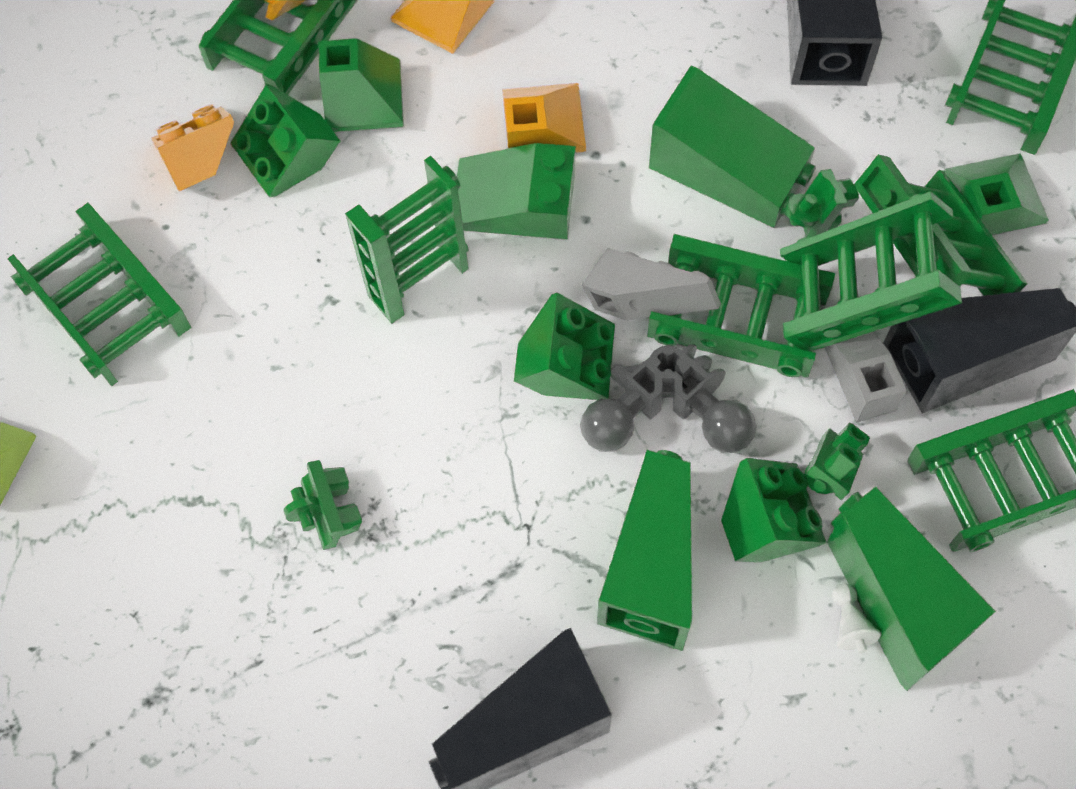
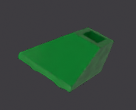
(359, 86)
(283, 141)
(1000, 193)
(566, 352)
(770, 512)

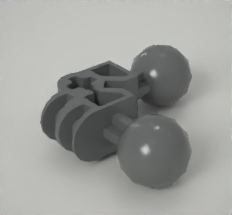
(667, 373)

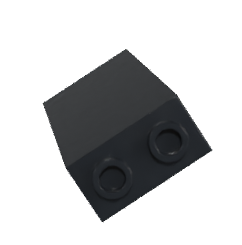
(832, 41)
(979, 343)
(525, 721)

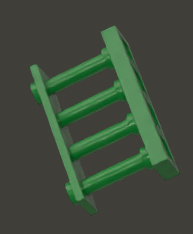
(298, 46)
(1045, 94)
(962, 243)
(377, 246)
(117, 258)
(733, 267)
(891, 301)
(977, 443)

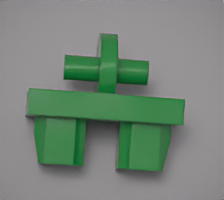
(821, 204)
(836, 461)
(316, 508)

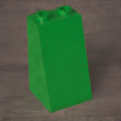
(728, 149)
(651, 566)
(904, 586)

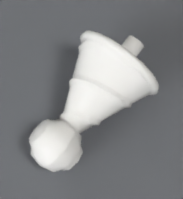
(855, 628)

